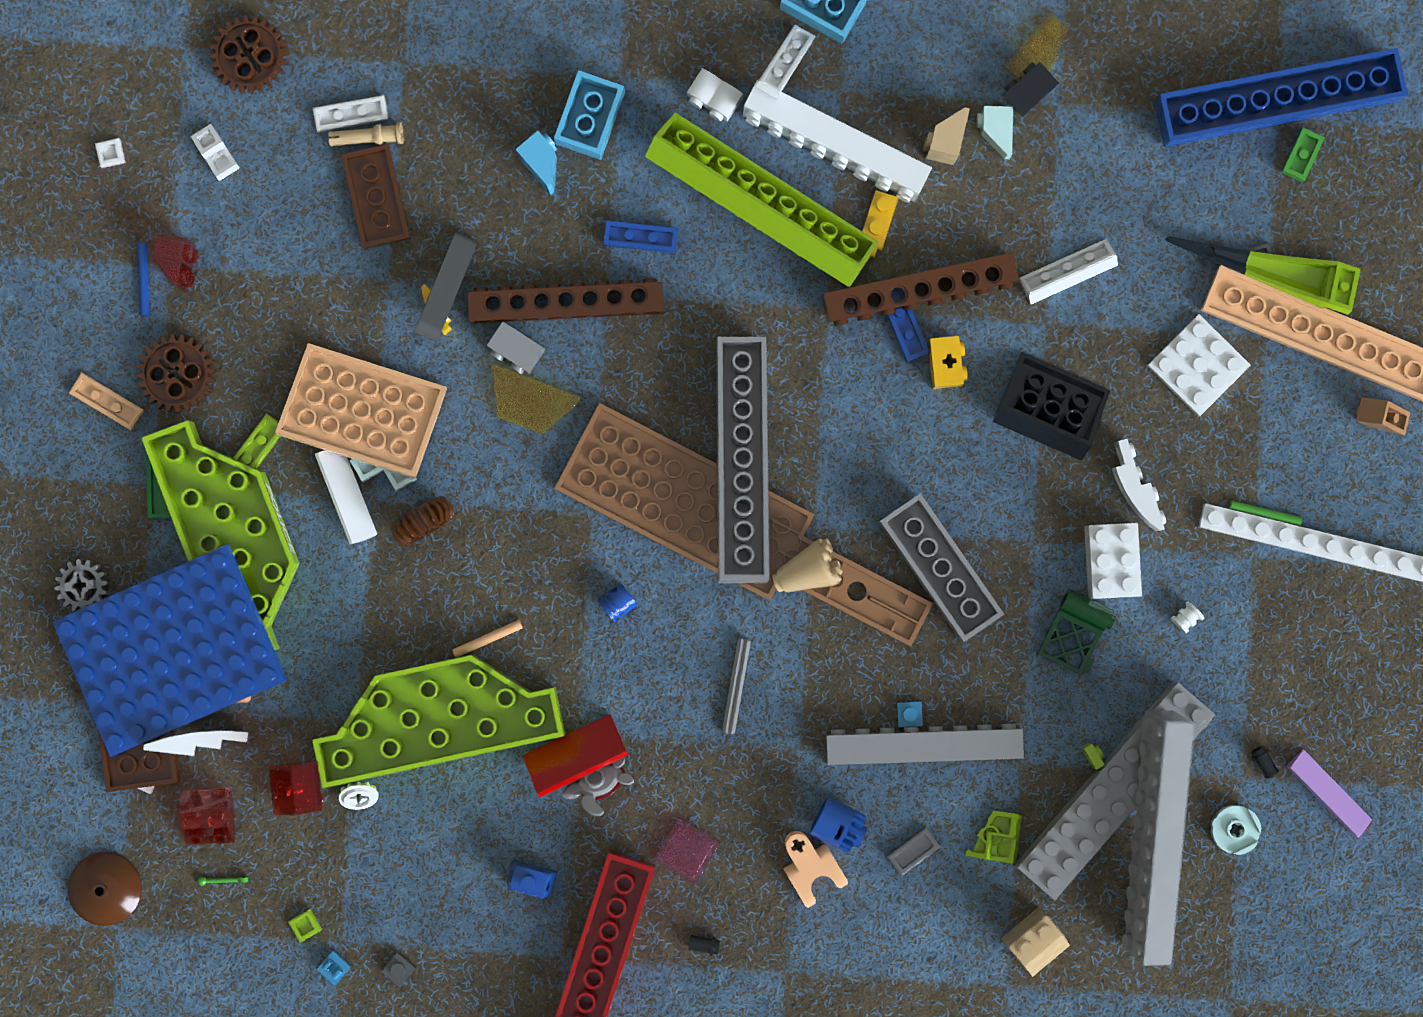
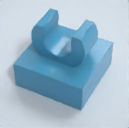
(334, 967)

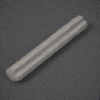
(736, 686)

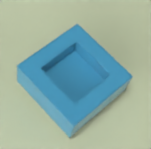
(909, 714)

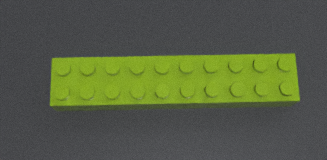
(761, 199)

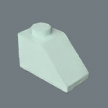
(997, 128)

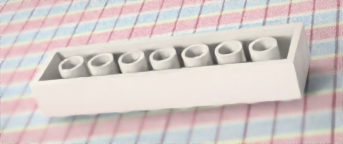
(838, 143)

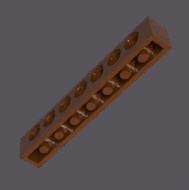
(1002, 264)
(578, 309)

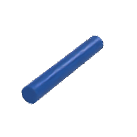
(143, 279)

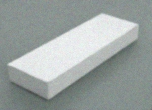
(350, 113)

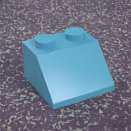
(540, 158)

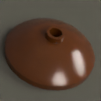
(120, 885)

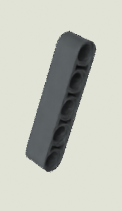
(445, 286)

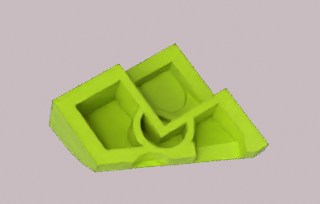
(998, 838)

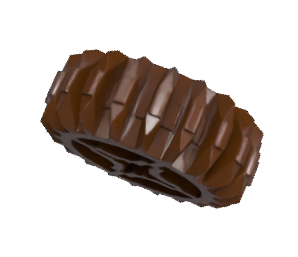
(422, 521)

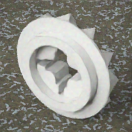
(349, 799)

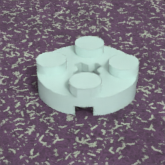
(1249, 833)

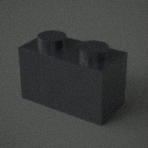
(1031, 88)

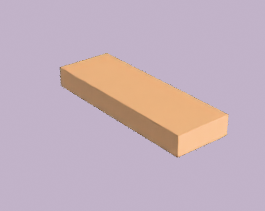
(106, 401)

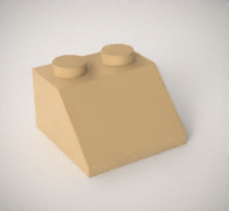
(946, 139)

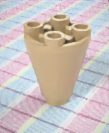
(809, 569)

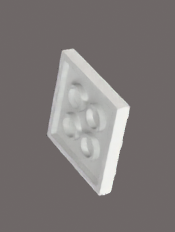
(1198, 365)

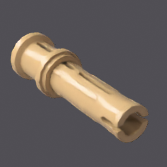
(377, 135)

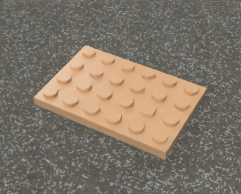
(361, 410)

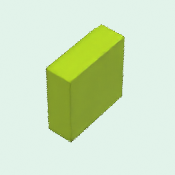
(305, 925)

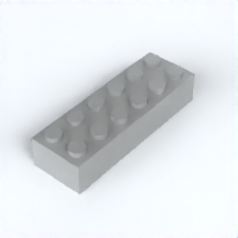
(941, 568)

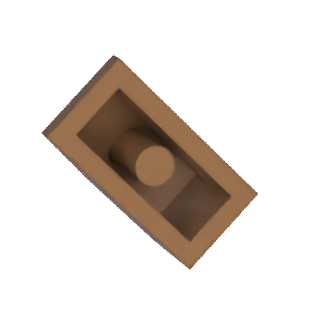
(1382, 415)

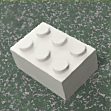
(1113, 560)

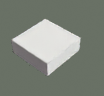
(110, 153)

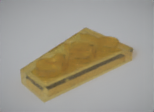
(1040, 47)

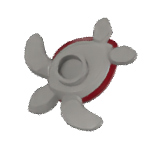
(598, 786)

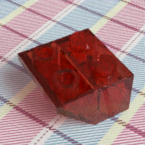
(176, 260)
(207, 816)

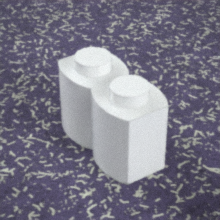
(714, 95)

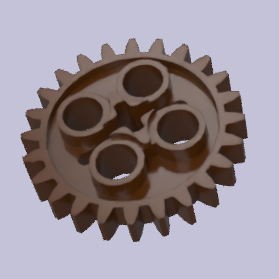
(267, 43)
(189, 357)

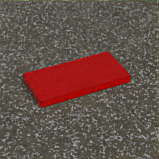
(575, 755)

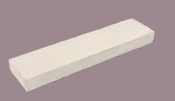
(785, 61)

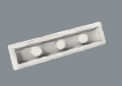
(1068, 271)
(346, 496)

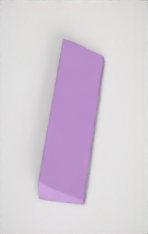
(1329, 793)

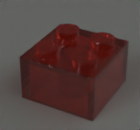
(295, 788)

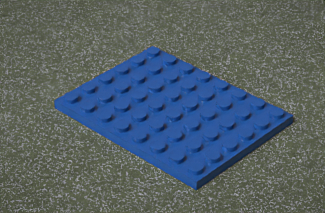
(169, 650)

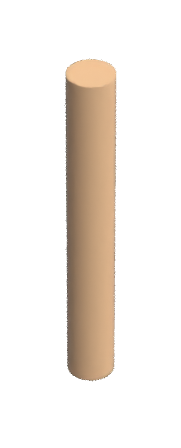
(487, 638)

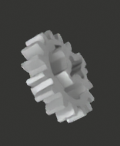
(81, 575)

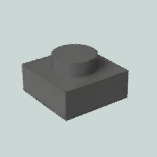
(398, 969)

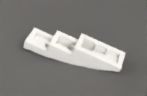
(186, 743)

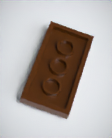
(376, 196)

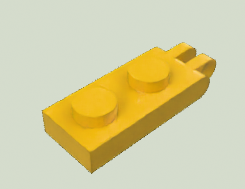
(879, 218)

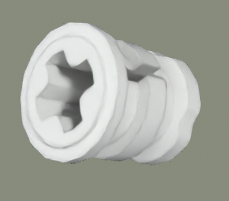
(1187, 617)

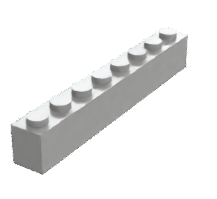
(924, 746)

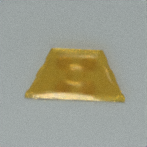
(530, 401)

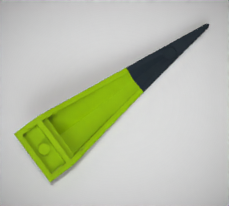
(1311, 280)

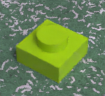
(1093, 755)

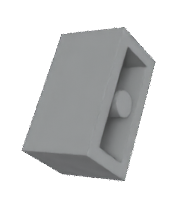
(515, 348)

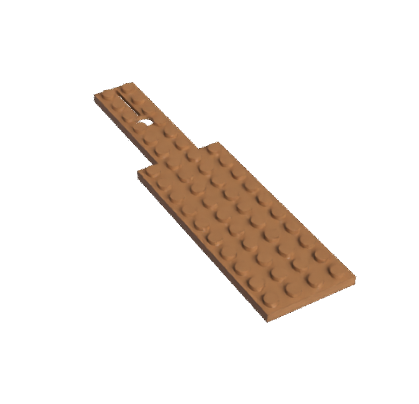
(673, 500)

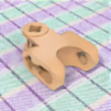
(810, 864)

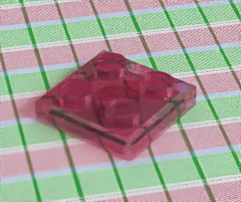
(686, 850)

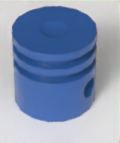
(617, 602)

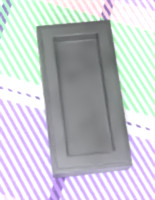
(913, 851)

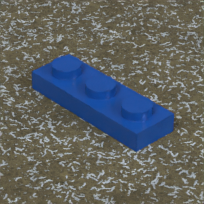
(640, 236)
(907, 330)

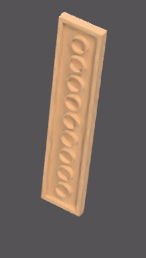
(1316, 331)

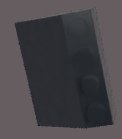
(1052, 406)

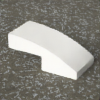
(215, 152)

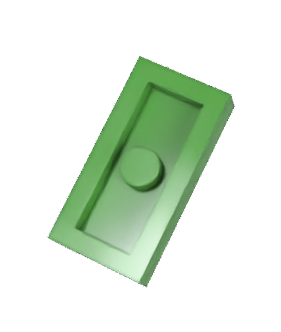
(1302, 155)

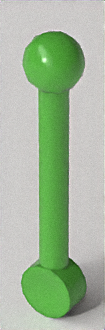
(203, 880)

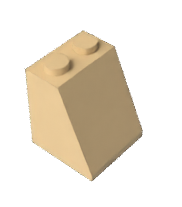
(1035, 941)

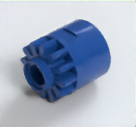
(839, 825)

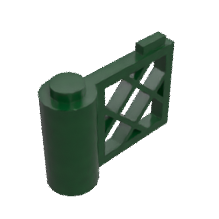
(1086, 614)

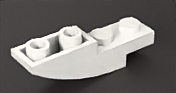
(1139, 497)

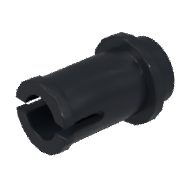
(1264, 761)
(704, 944)

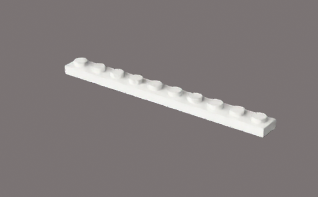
(1312, 542)

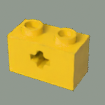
(942, 375)

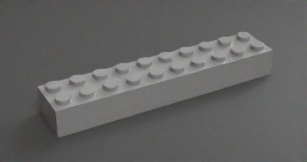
(742, 460)
(1100, 803)
(1158, 836)

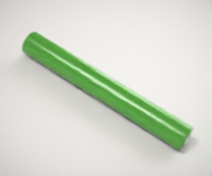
(1265, 513)

